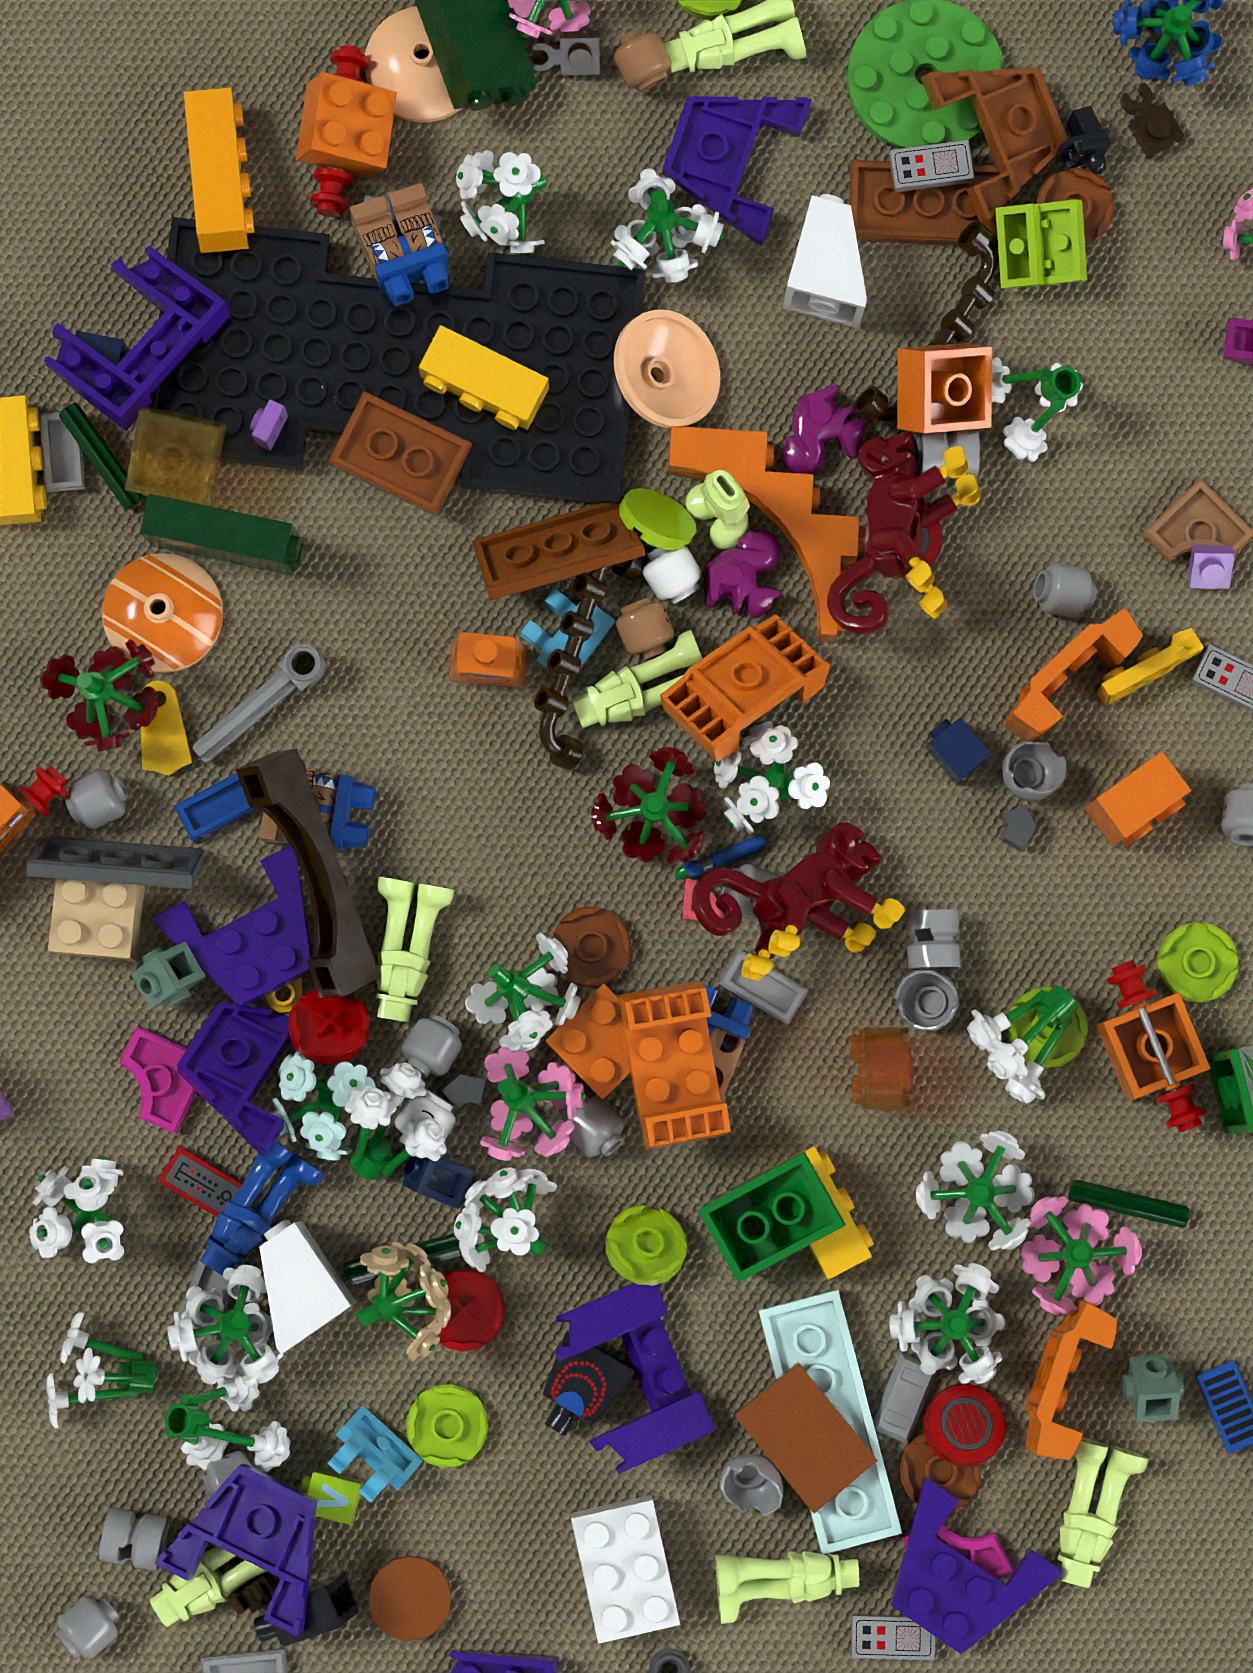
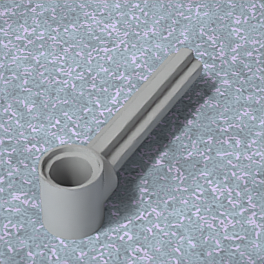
(260, 702)

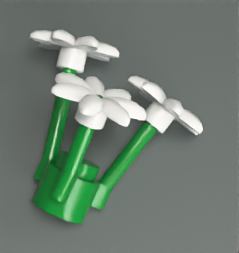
(131, 1377)

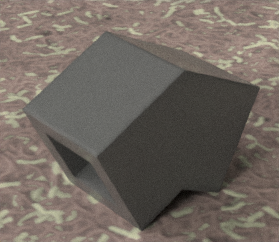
(1018, 827)
(465, 1090)

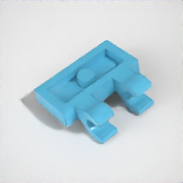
(546, 644)
(379, 1448)

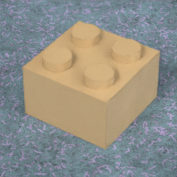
(96, 919)

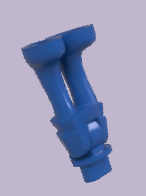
(240, 1226)

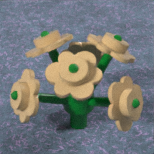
(394, 1300)

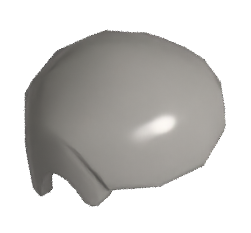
(1033, 770)
(927, 999)
(752, 1483)

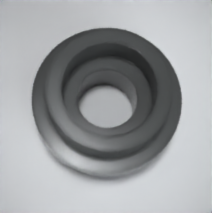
(669, 1655)

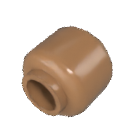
(642, 60)
(645, 628)

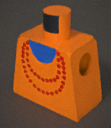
(488, 660)

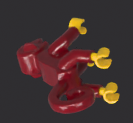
(894, 523)
(800, 895)

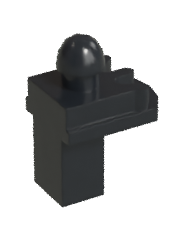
(1087, 144)

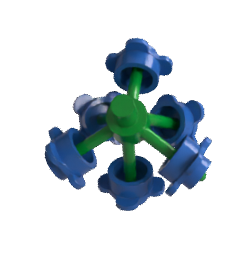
(1174, 23)

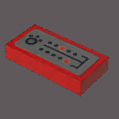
(199, 1181)

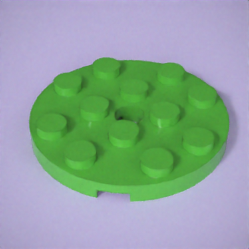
(891, 52)

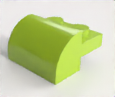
(1041, 244)

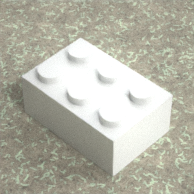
(625, 1569)

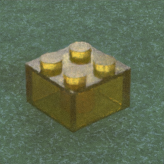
(175, 456)

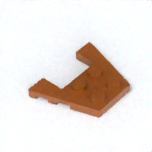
(1015, 120)

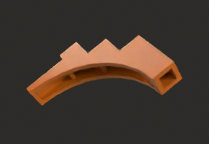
(782, 497)

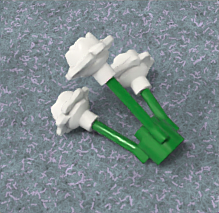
(1058, 388)
(1008, 1059)
(374, 1106)
(208, 1441)

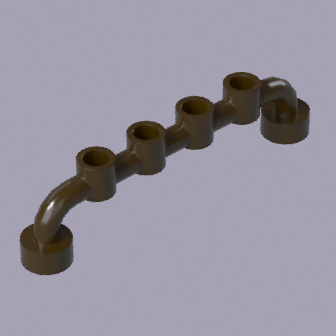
(955, 324)
(566, 664)

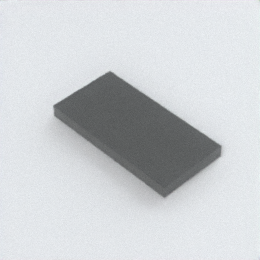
(116, 862)

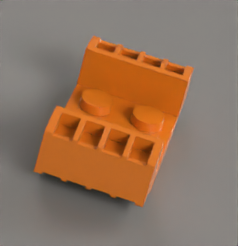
(1109, 641)
(742, 684)
(673, 1065)
(1047, 1394)

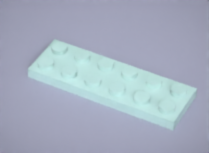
(819, 1339)

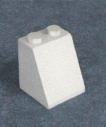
(827, 265)
(300, 1284)

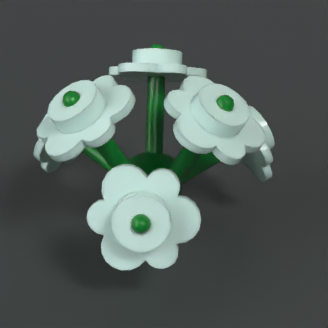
(324, 1129)

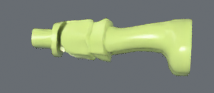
(712, 42)
(720, 498)
(620, 695)
(400, 970)
(1088, 1535)
(795, 1578)
(207, 1588)

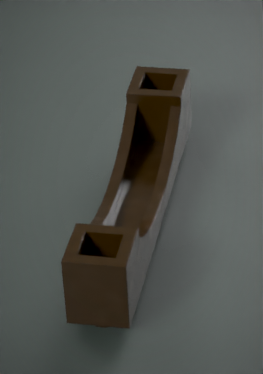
(340, 949)

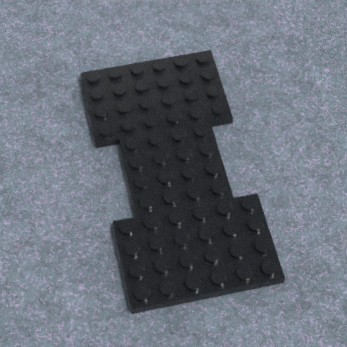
(329, 337)

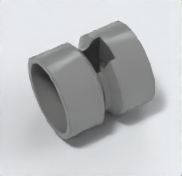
(932, 446)
(936, 954)
(133, 1538)

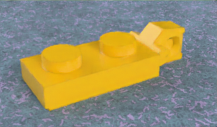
(1150, 667)

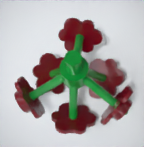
(97, 686)
(639, 793)

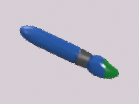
(720, 858)

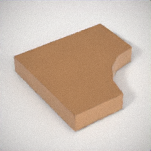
(1197, 519)

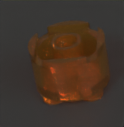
(883, 1068)

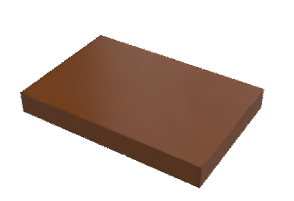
(400, 453)
(805, 1437)

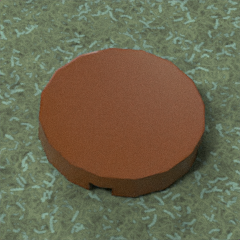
(1085, 186)
(595, 945)
(920, 1462)
(410, 1598)

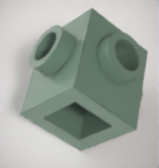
(168, 975)
(1153, 1387)

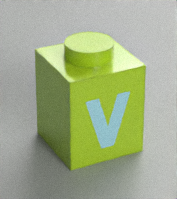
(335, 1494)

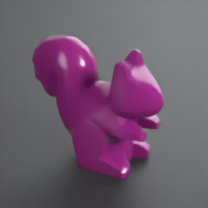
(815, 422)
(735, 573)

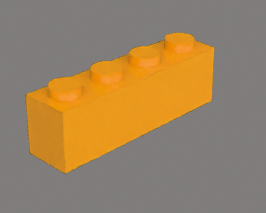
(216, 170)

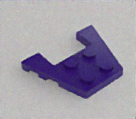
(714, 147)
(257, 949)
(231, 1063)
(261, 1524)
(951, 1592)

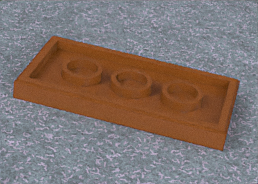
(912, 216)
(555, 549)

